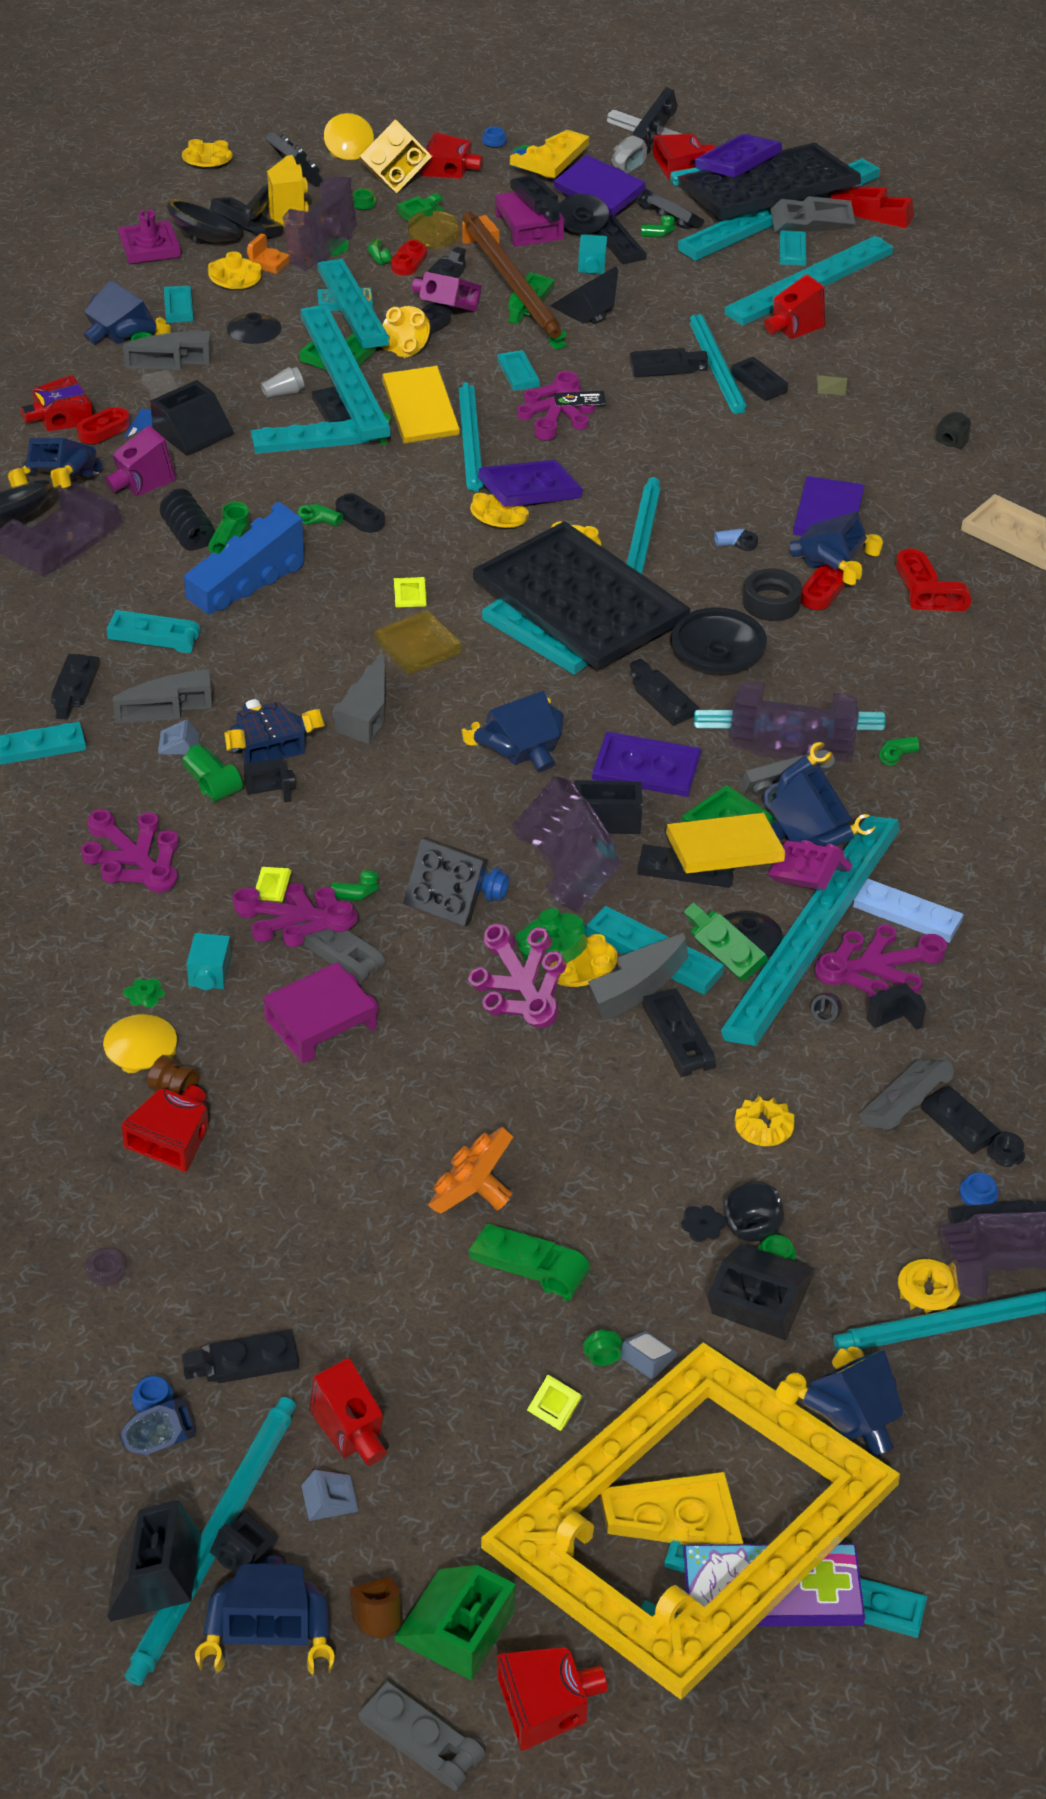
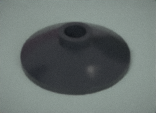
(584, 213)
(254, 328)
(758, 929)

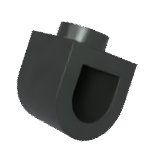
(956, 425)

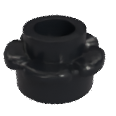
(1007, 1142)

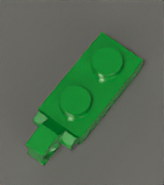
(540, 284)
(725, 942)

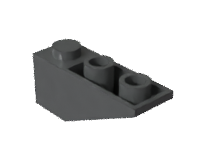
(363, 708)

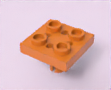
(473, 1174)

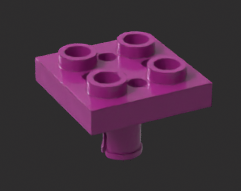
(149, 239)

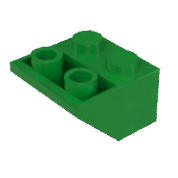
(459, 1618)

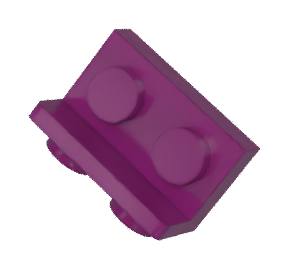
(809, 864)

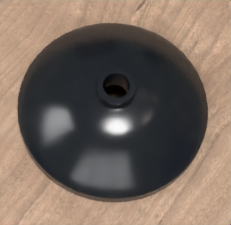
(202, 222)
(22, 500)
(719, 640)

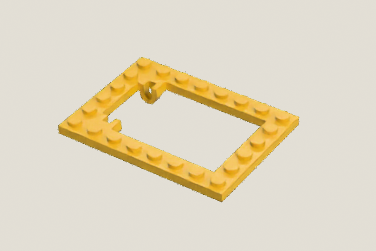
(681, 1651)

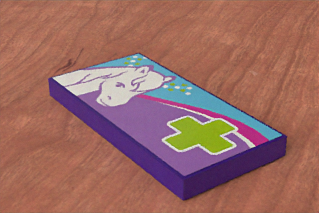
(823, 1598)

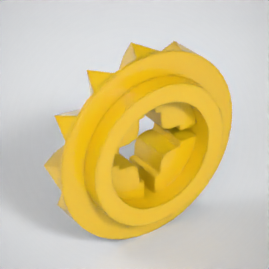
(755, 1130)
(912, 1282)

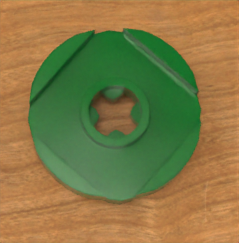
(565, 929)

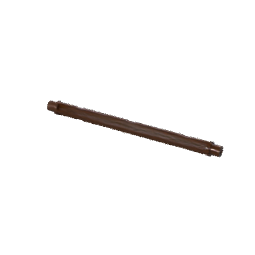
(512, 275)

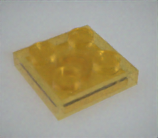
(417, 642)

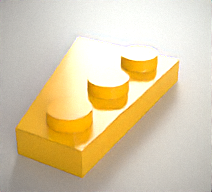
(553, 155)
(678, 1509)

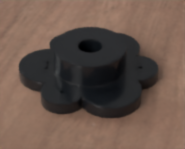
(706, 1215)

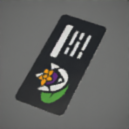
(579, 398)

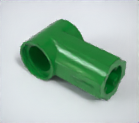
(234, 522)
(213, 777)

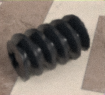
(186, 519)

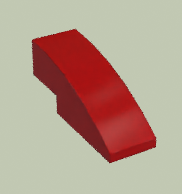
(875, 205)

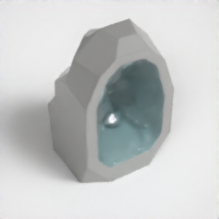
(629, 154)

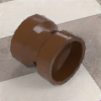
(169, 1075)

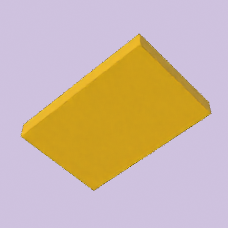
(420, 404)
(725, 843)

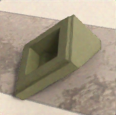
(831, 385)

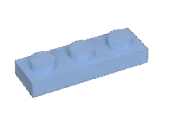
(908, 910)

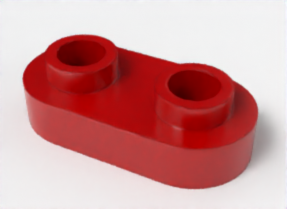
(408, 258)
(103, 425)
(914, 567)
(822, 588)
(939, 596)

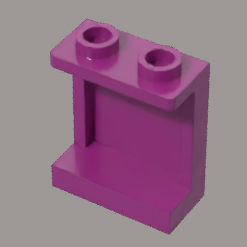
(525, 223)
(318, 1009)

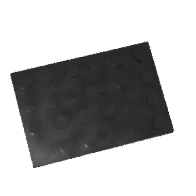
(788, 175)
(581, 594)

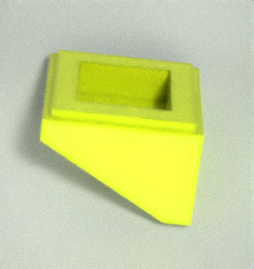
(410, 592)
(273, 883)
(555, 1399)

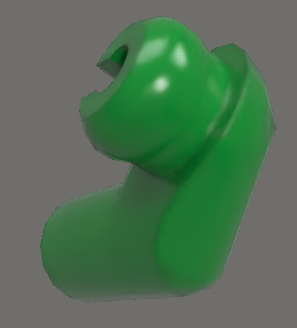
(659, 231)
(380, 256)
(317, 514)
(895, 748)
(360, 890)

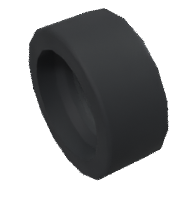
(769, 608)

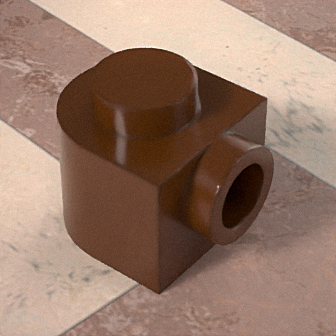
(378, 1616)

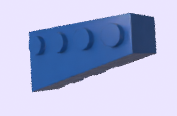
(248, 562)

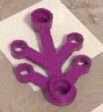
(546, 427)
(156, 876)
(337, 914)
(838, 969)
(522, 979)

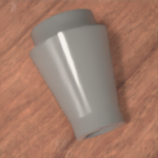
(284, 383)

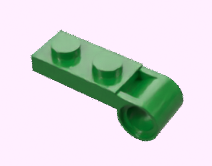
(555, 1266)

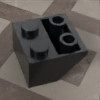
(190, 417)
(615, 803)
(759, 1290)
(155, 1562)

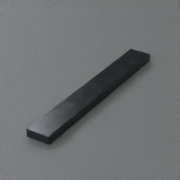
(618, 238)

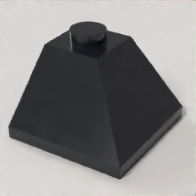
(590, 299)

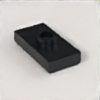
(330, 405)

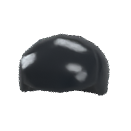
(755, 1204)

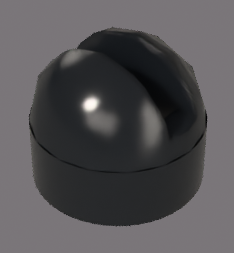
(820, 1005)

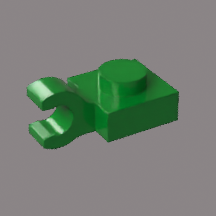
(417, 205)

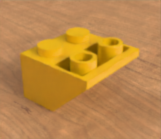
(395, 156)
(286, 188)

